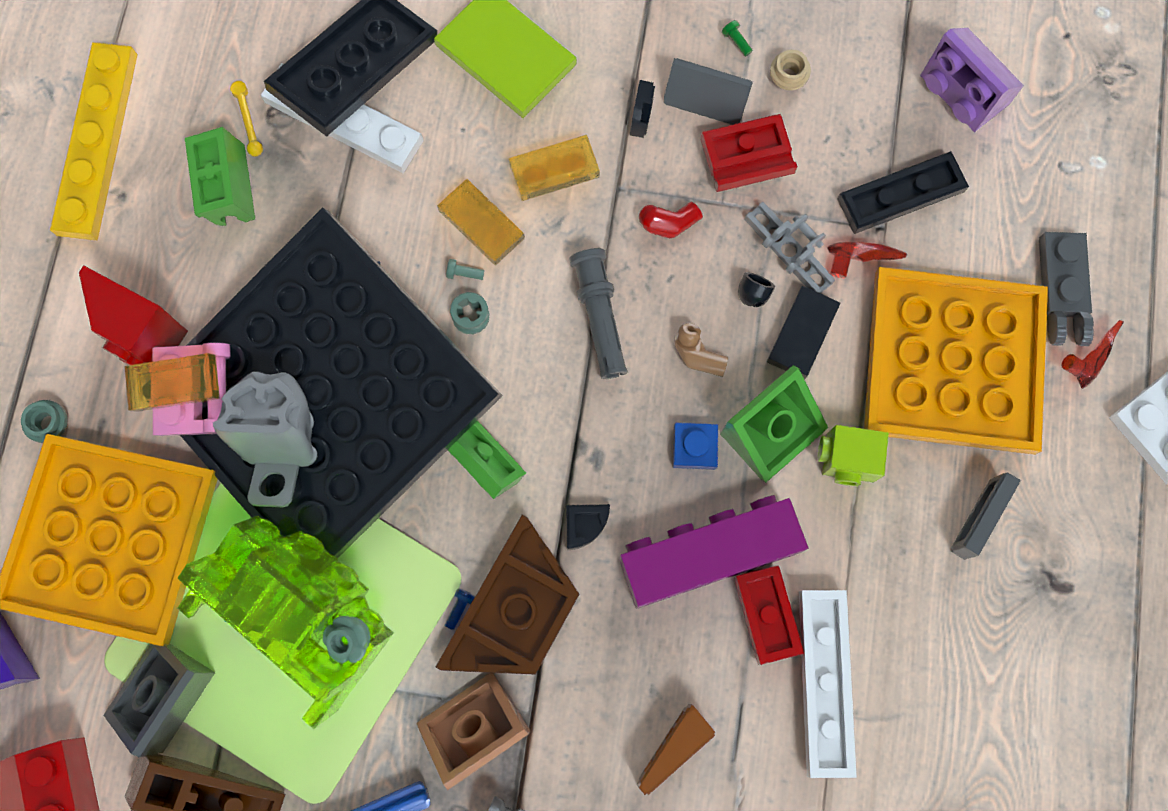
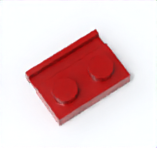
(748, 152)

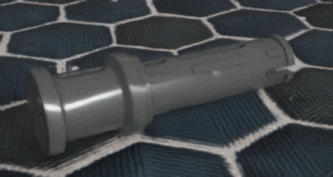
(596, 294)

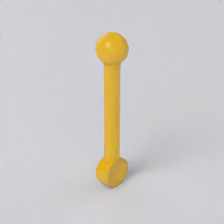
(240, 92)

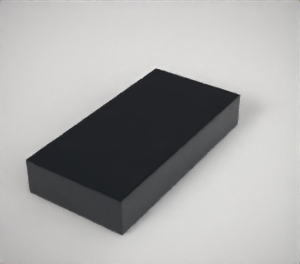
(803, 331)

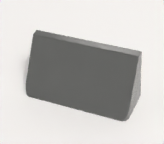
(707, 92)

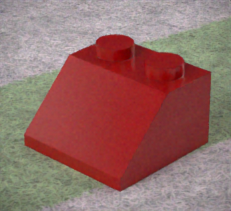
(127, 319)
(49, 779)

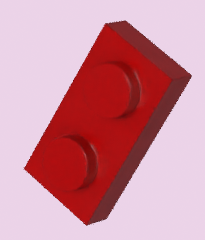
(768, 615)

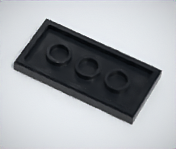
(350, 62)

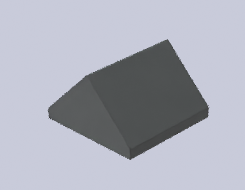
(157, 699)

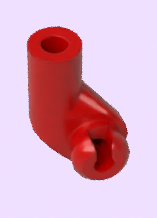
(669, 223)

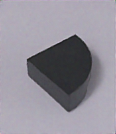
(642, 108)
(585, 523)

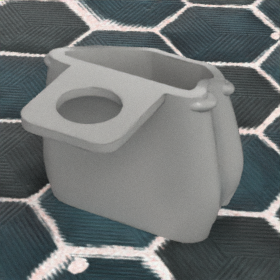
(271, 427)

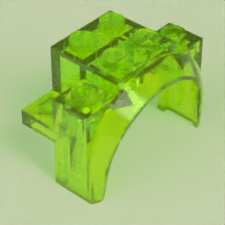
(281, 601)

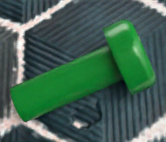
(731, 30)

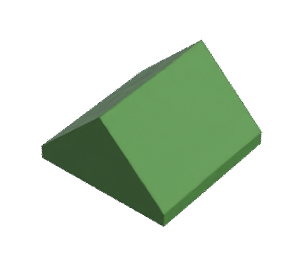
(776, 425)

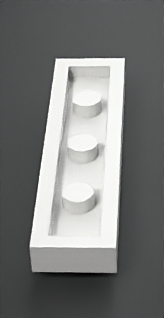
(369, 133)
(827, 684)

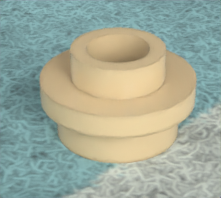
(791, 60)

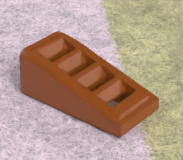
(683, 740)

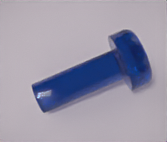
(464, 597)

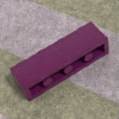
(713, 551)

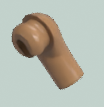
(694, 353)

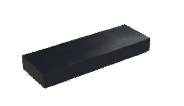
(902, 192)

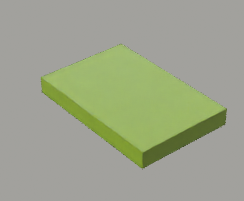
(506, 53)

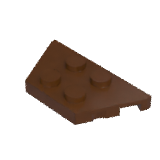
(514, 610)

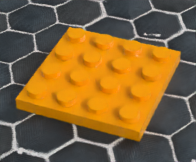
(957, 360)
(106, 539)

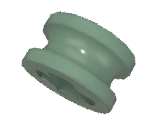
(464, 324)

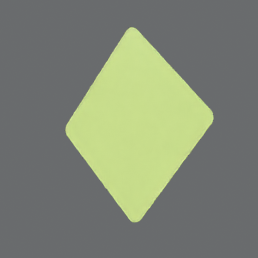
(260, 709)

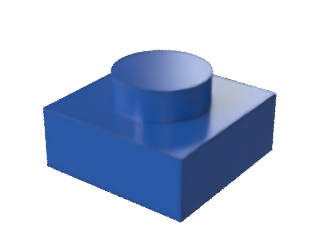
(695, 446)

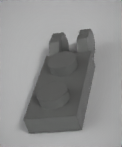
(1067, 276)

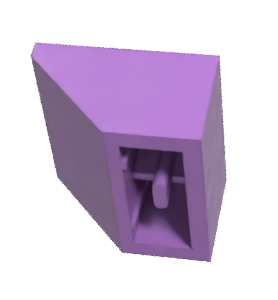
(970, 78)

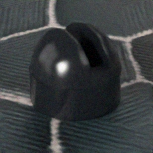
(755, 290)

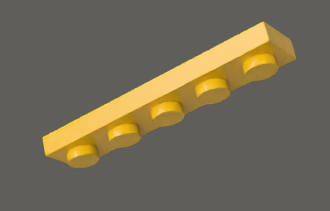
(94, 142)

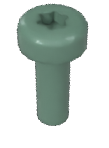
(453, 269)

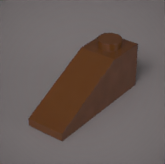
(181, 785)

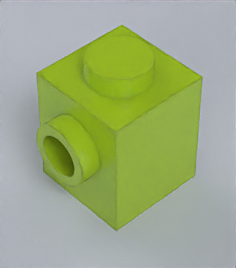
(853, 455)

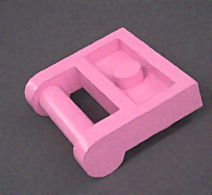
(187, 418)

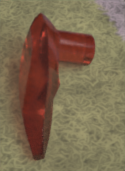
(860, 251)
(1090, 367)

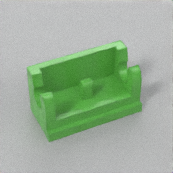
(219, 176)

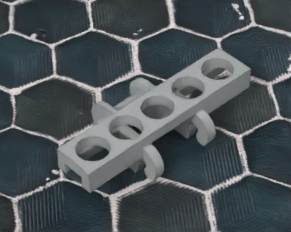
(802, 255)

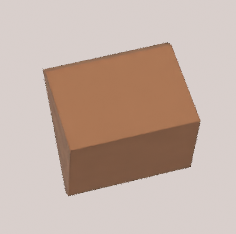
(471, 730)

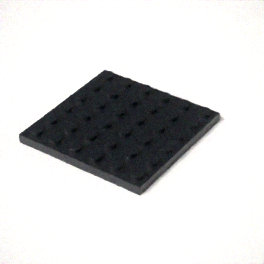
(375, 378)

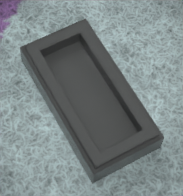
(985, 516)

